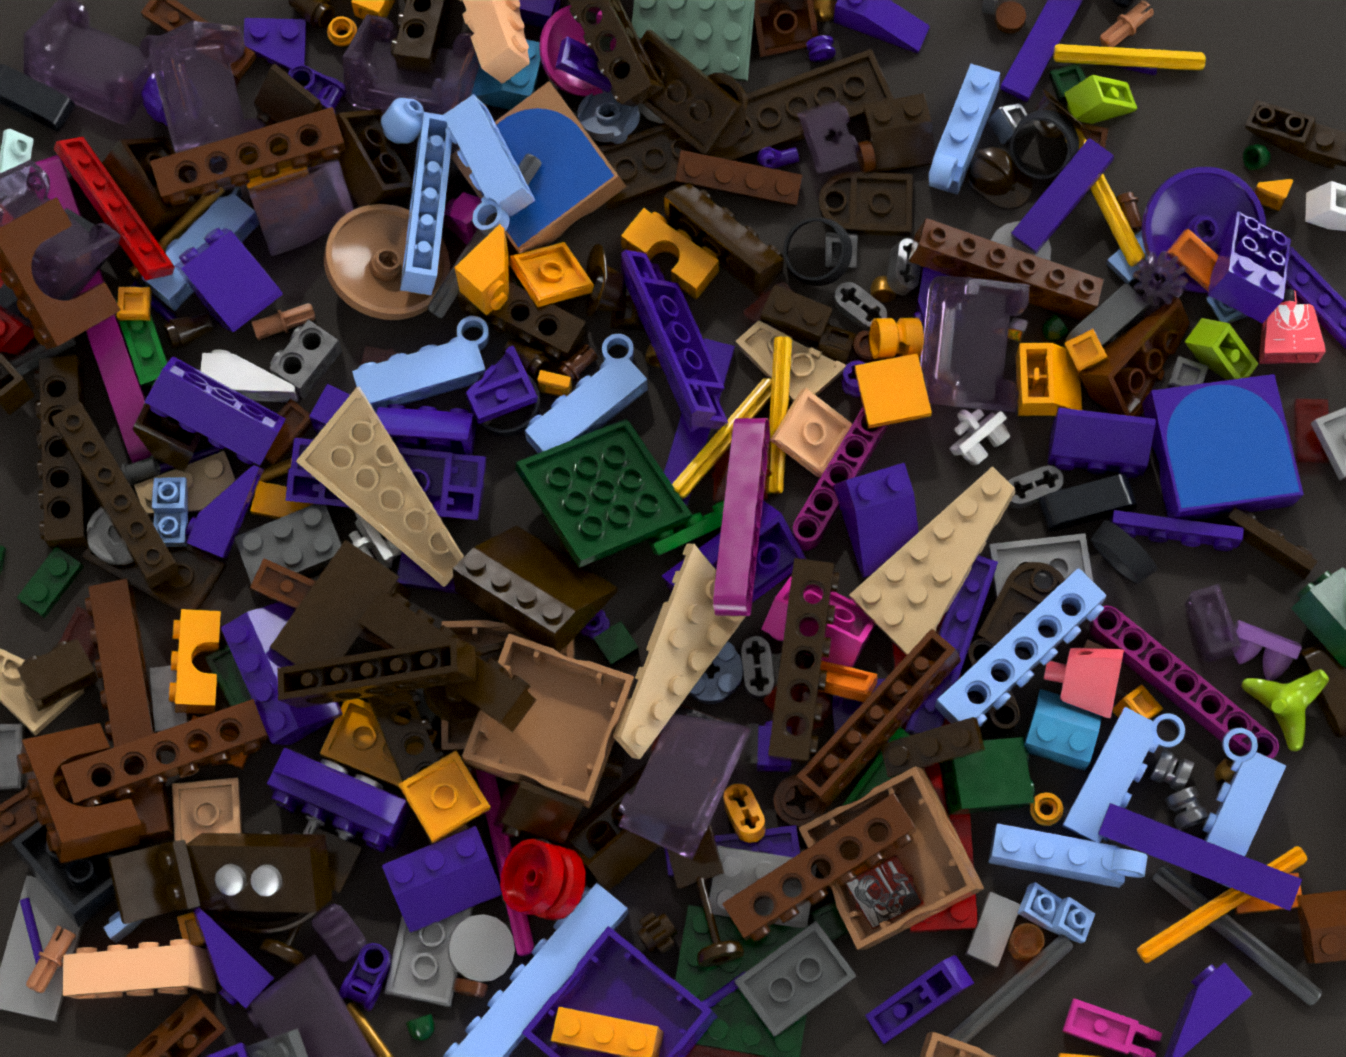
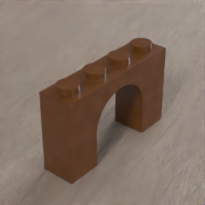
(52, 319)
(74, 829)

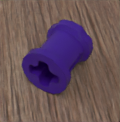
(850, 385)

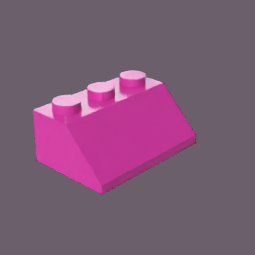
(847, 634)

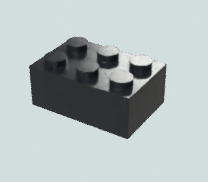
(77, 885)

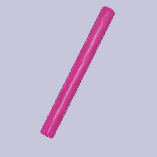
(502, 847)

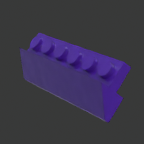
(675, 341)
(448, 479)

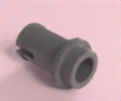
(141, 470)

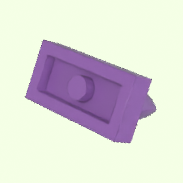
(1277, 654)

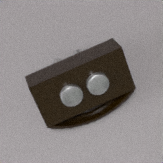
(260, 876)

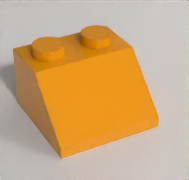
(485, 272)

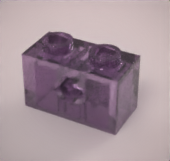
(816, 125)

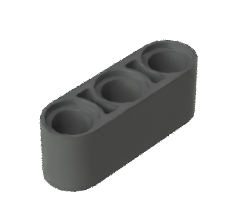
(1113, 316)

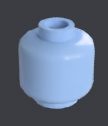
(402, 120)

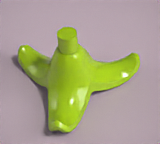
(1288, 702)

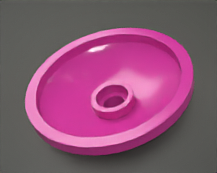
(555, 30)

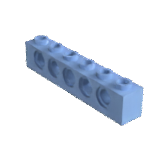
(427, 206)
(1075, 590)

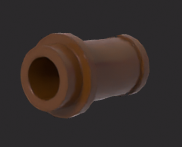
(1128, 204)
(577, 363)

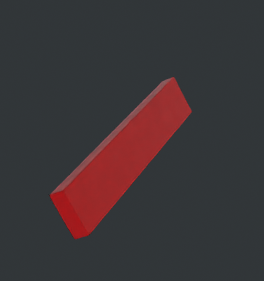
(114, 208)

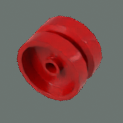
(542, 879)

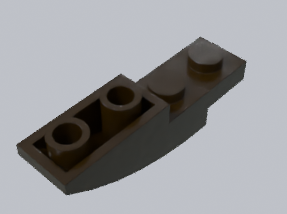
(1298, 134)

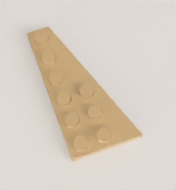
(370, 475)
(925, 575)
(679, 653)

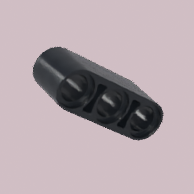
(34, 99)
(1087, 502)

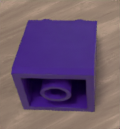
(227, 279)

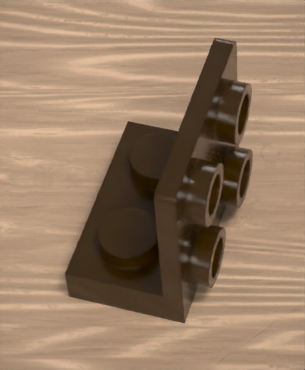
(153, 881)

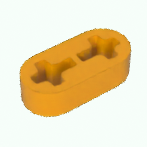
(738, 815)

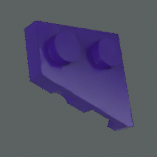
(277, 40)
(501, 389)

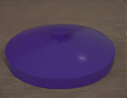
(1197, 201)

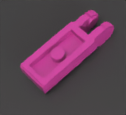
(1107, 1029)

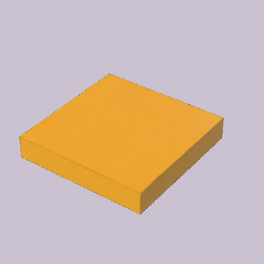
(551, 274)
(892, 390)
(444, 796)

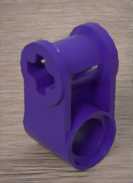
(324, 88)
(366, 978)

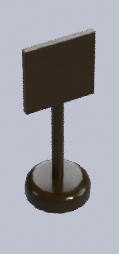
(341, 860)
(704, 866)

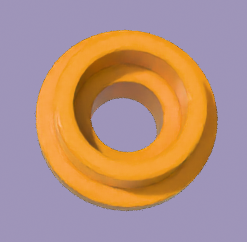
(338, 24)
(1048, 799)

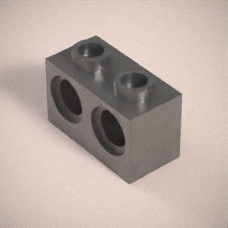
(312, 362)

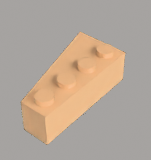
(497, 36)
(137, 970)

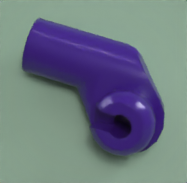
(774, 158)

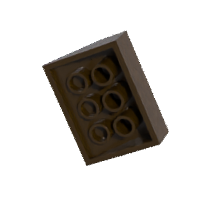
(531, 587)

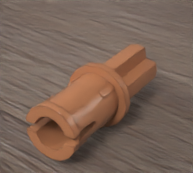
(1126, 25)
(283, 321)
(50, 959)

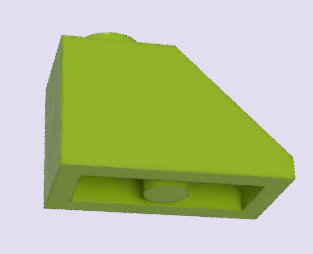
(1099, 99)
(1221, 349)

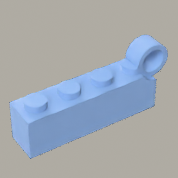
(964, 129)
(491, 164)
(225, 212)
(426, 372)
(592, 402)
(1116, 769)
(1243, 799)
(1064, 856)

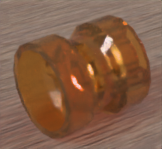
(1029, 937)

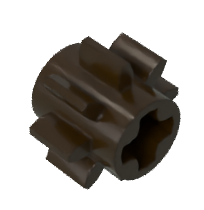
(656, 932)

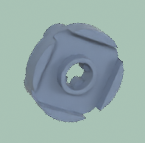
(607, 128)
(724, 682)

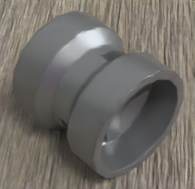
(1165, 766)
(1186, 808)

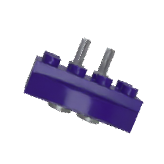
(331, 794)

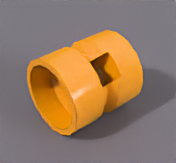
(894, 338)

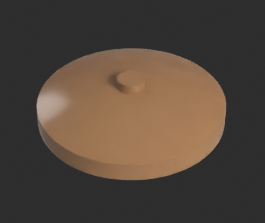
(367, 263)

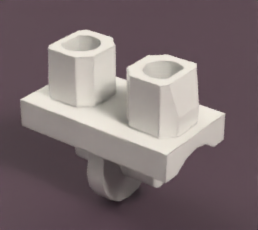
(989, 427)
(371, 539)

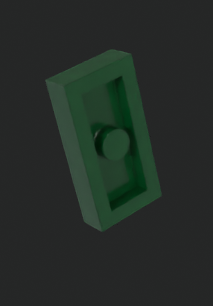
(50, 582)

